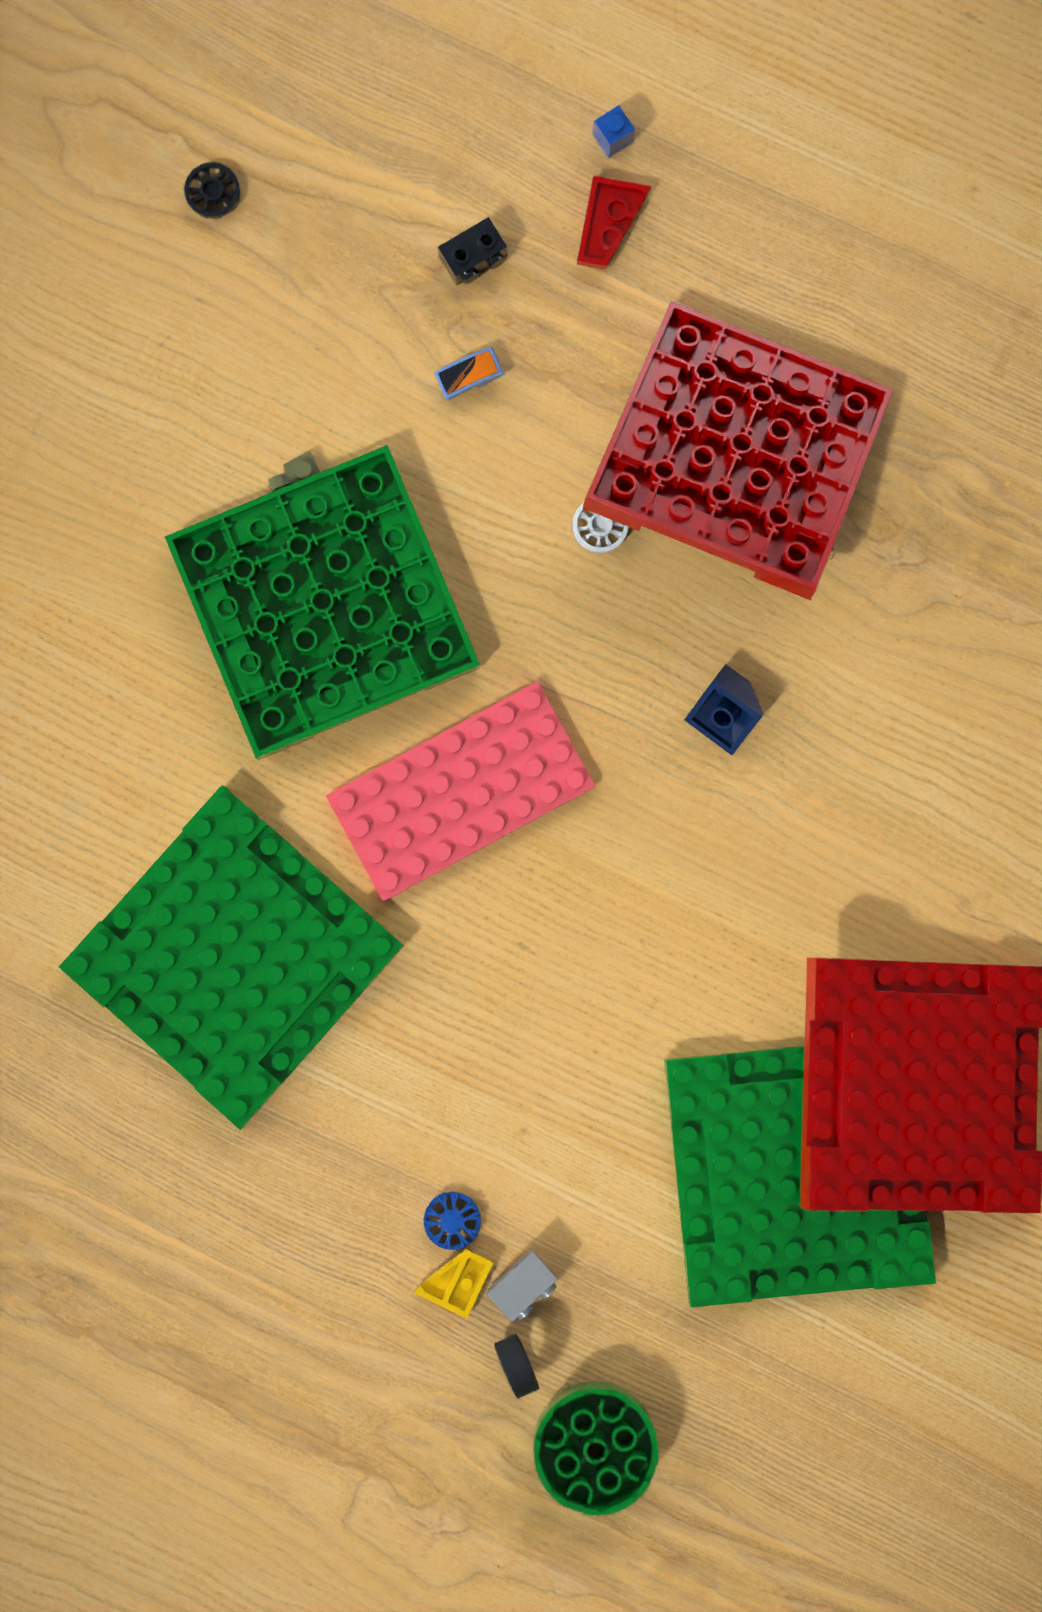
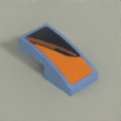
(469, 372)

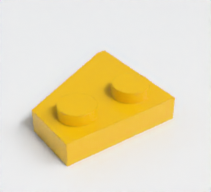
(457, 1282)

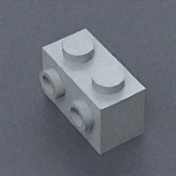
(522, 1286)

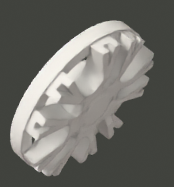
(599, 528)

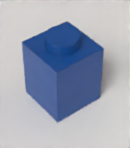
(613, 131)

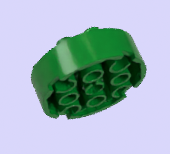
(602, 1481)

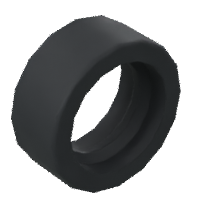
(516, 1366)

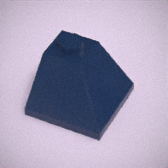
(726, 710)

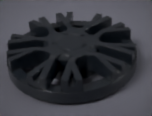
(212, 190)

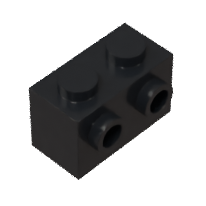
(473, 252)

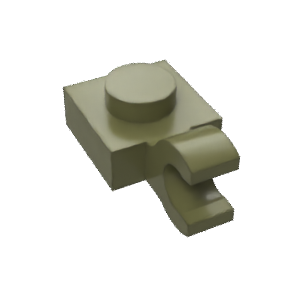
(296, 470)

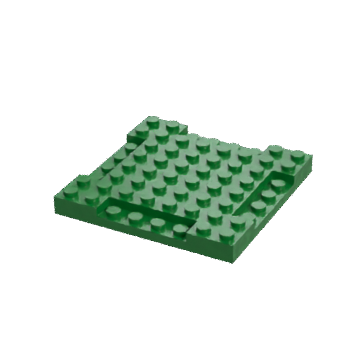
(322, 602)
(232, 957)
(741, 1190)

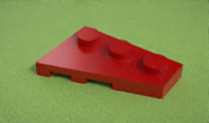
(608, 218)

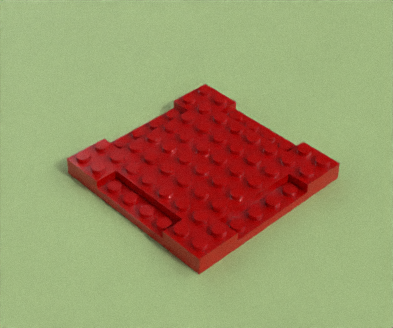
(739, 449)
(921, 1087)

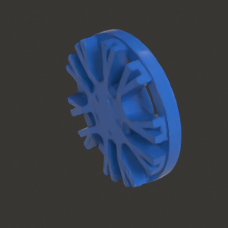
(452, 1220)

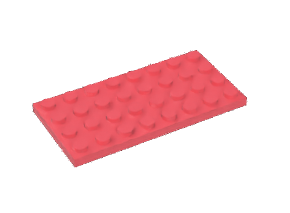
(460, 791)

